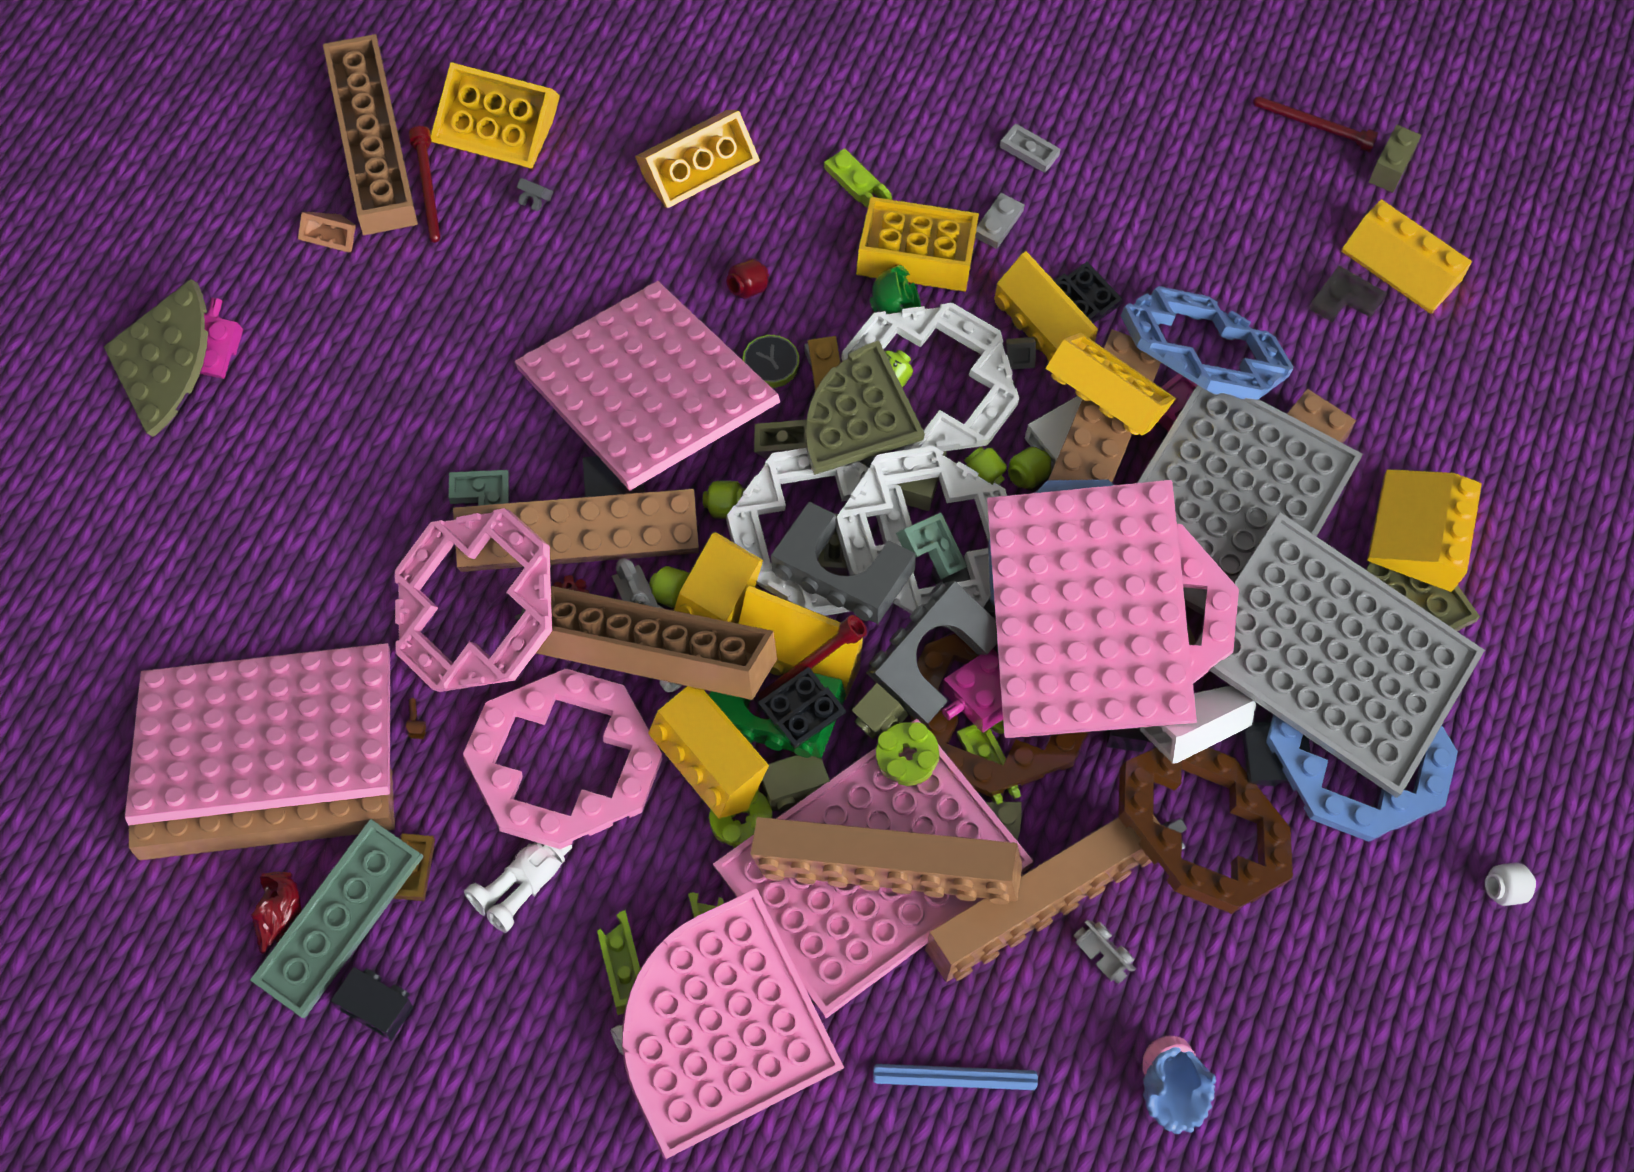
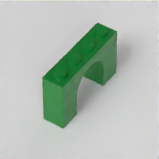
(764, 732)

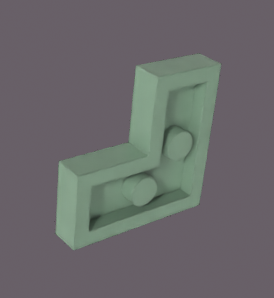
(479, 487)
(935, 538)

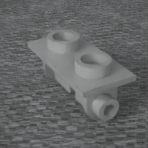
(633, 584)
(1114, 960)

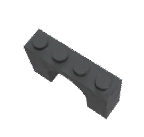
(866, 593)
(897, 667)

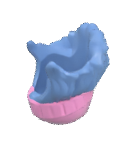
(1176, 1085)

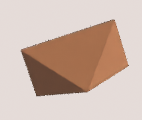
(327, 230)

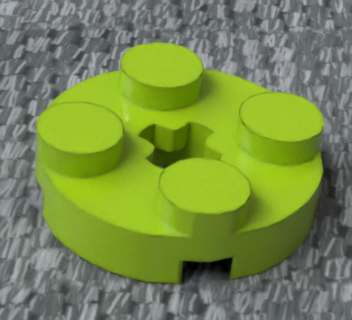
(901, 736)
(734, 832)

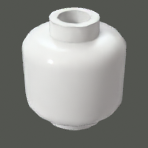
(1510, 884)

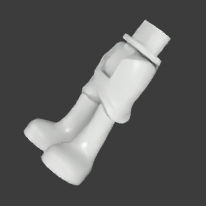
(531, 869)

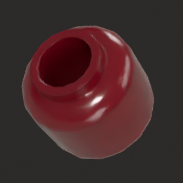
(747, 278)

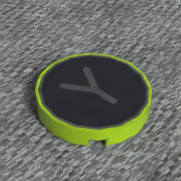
(772, 359)

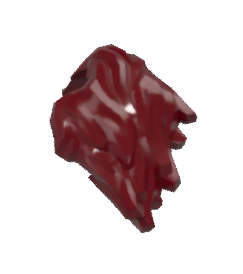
(276, 908)

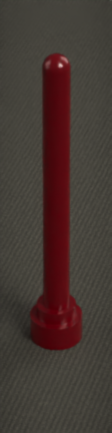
(1365, 138)
(420, 140)
(849, 631)

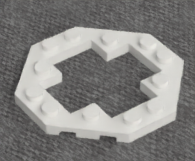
(990, 369)
(766, 496)
(873, 498)

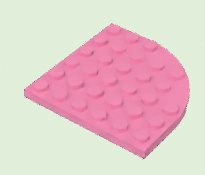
(720, 1026)

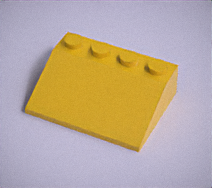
(494, 115)
(924, 239)
(1425, 525)
(799, 634)

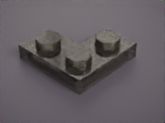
(1348, 289)

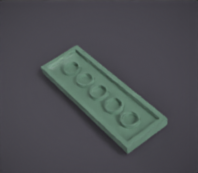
(336, 918)

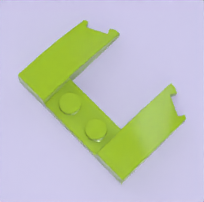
(621, 955)

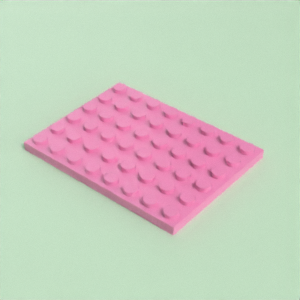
(646, 384)
(1090, 610)
(260, 734)
(856, 935)

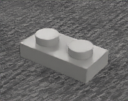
(1030, 148)
(999, 220)

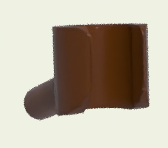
(415, 728)

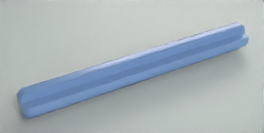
(955, 1077)

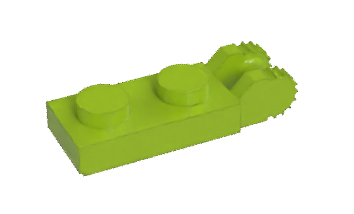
(855, 178)
(985, 746)

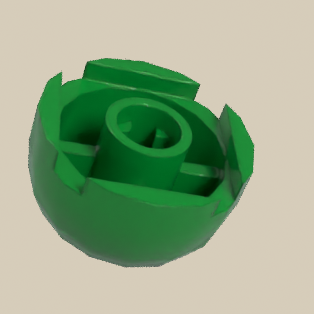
(893, 292)

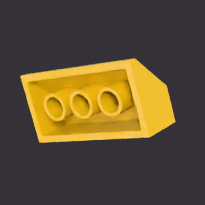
(698, 157)
(1406, 256)
(1040, 306)
(1109, 383)
(709, 751)

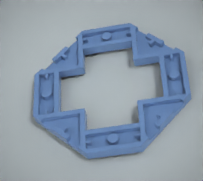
(1164, 303)
(1307, 771)

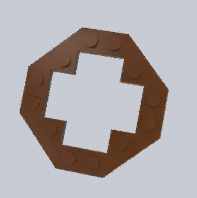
(1024, 762)
(1164, 845)

